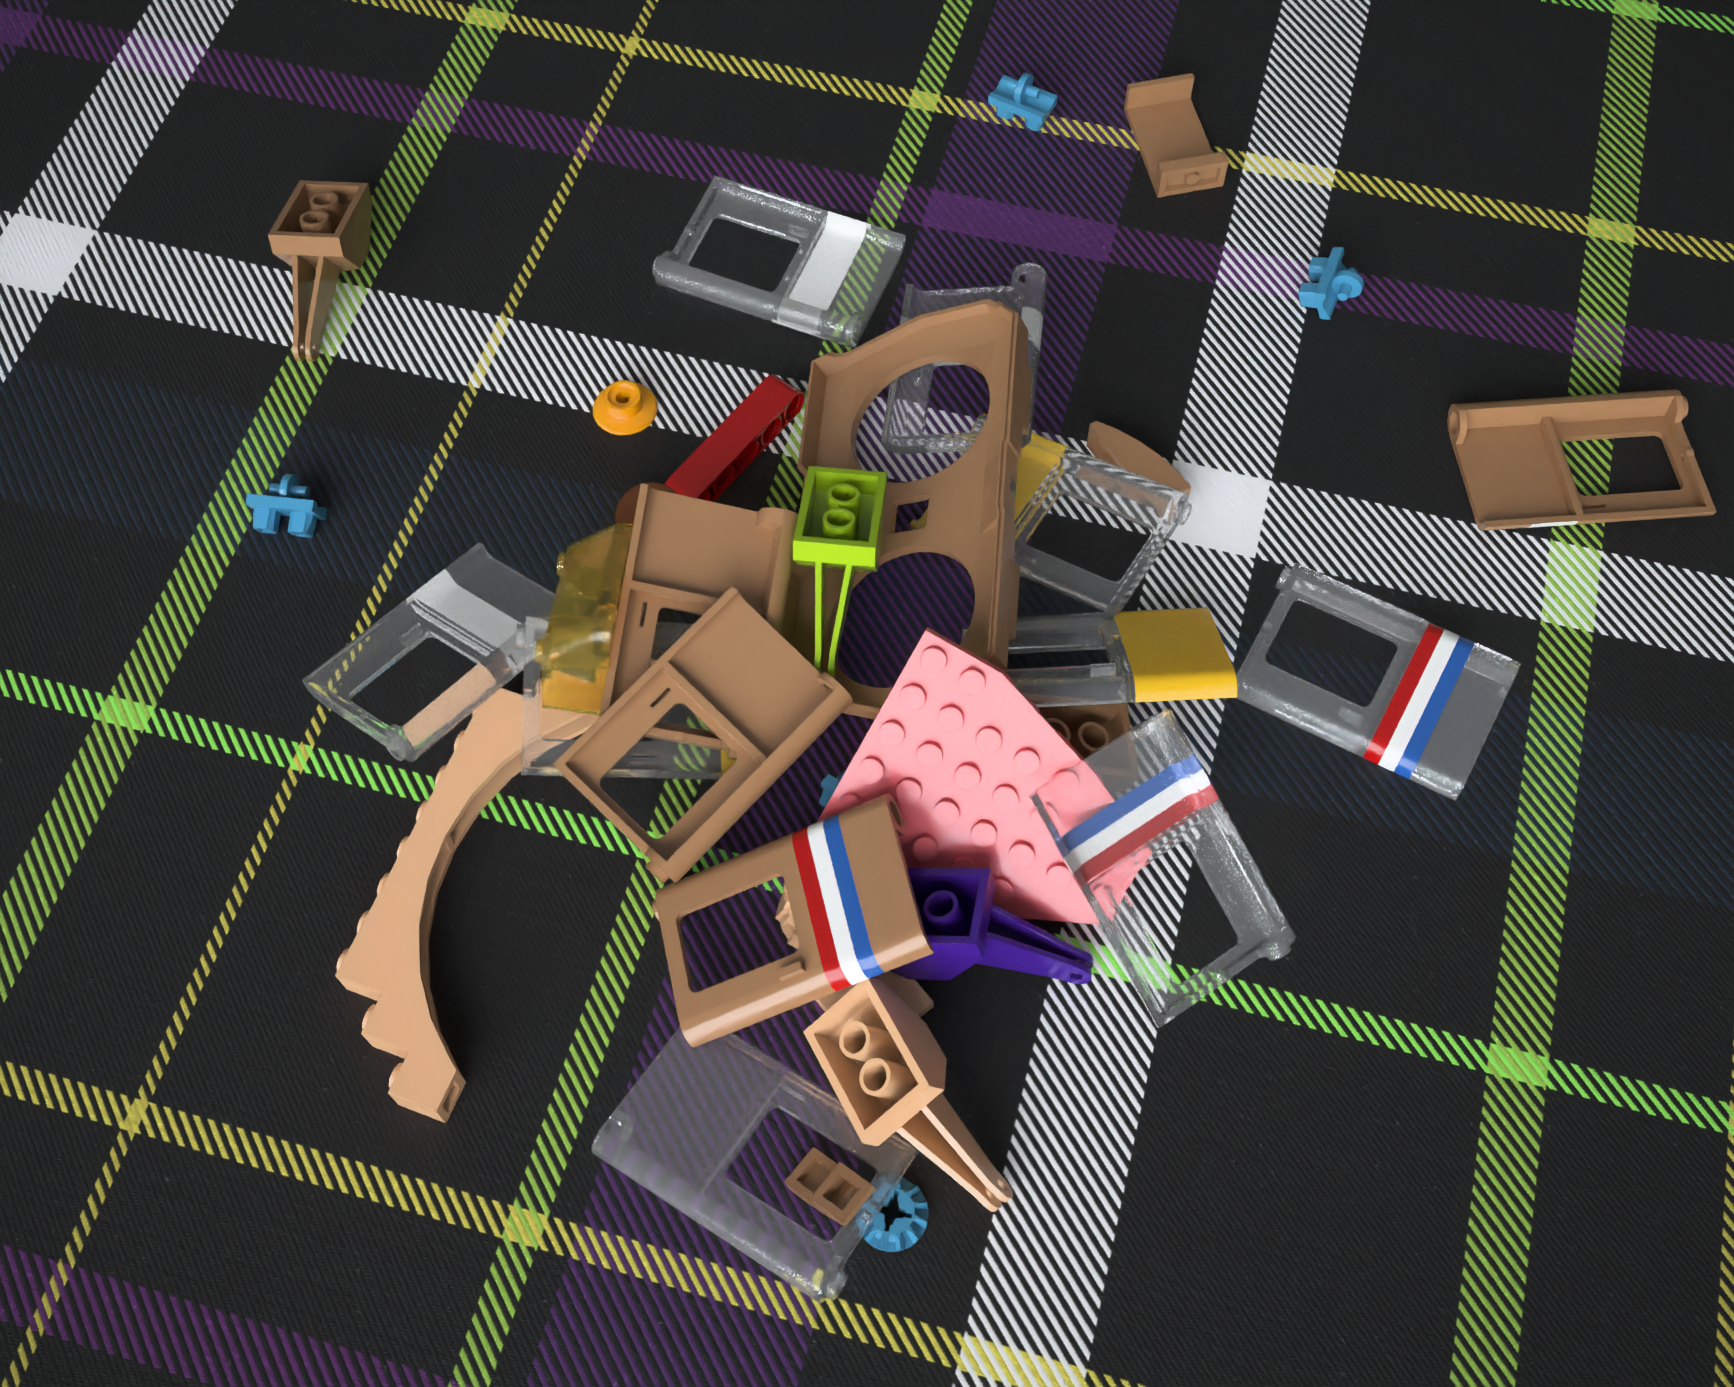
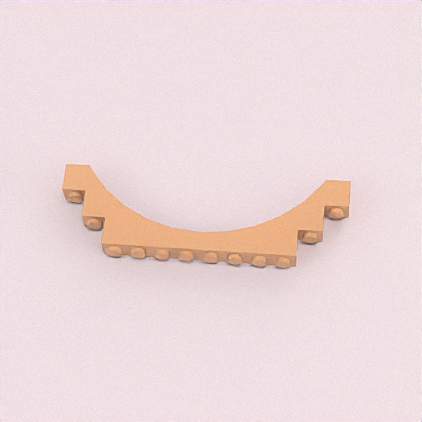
(392, 939)

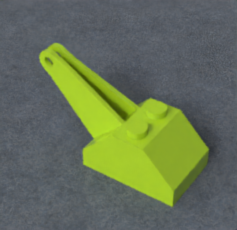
(839, 529)

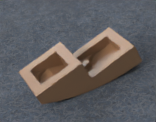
(829, 1186)

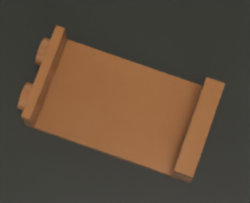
(1172, 136)

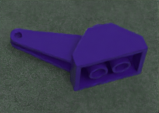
(973, 930)

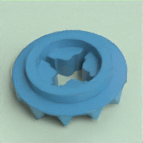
(904, 1231)

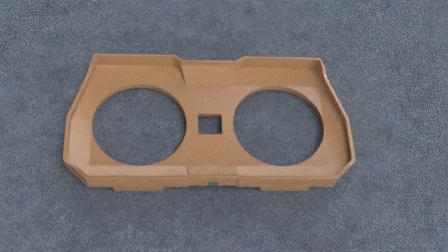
(968, 501)

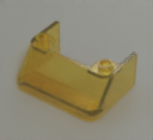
(583, 621)

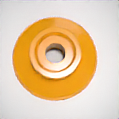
(625, 408)

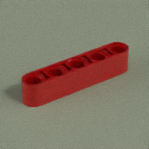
(738, 440)

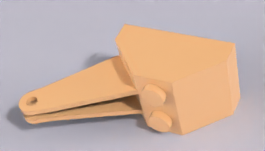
(888, 1071)

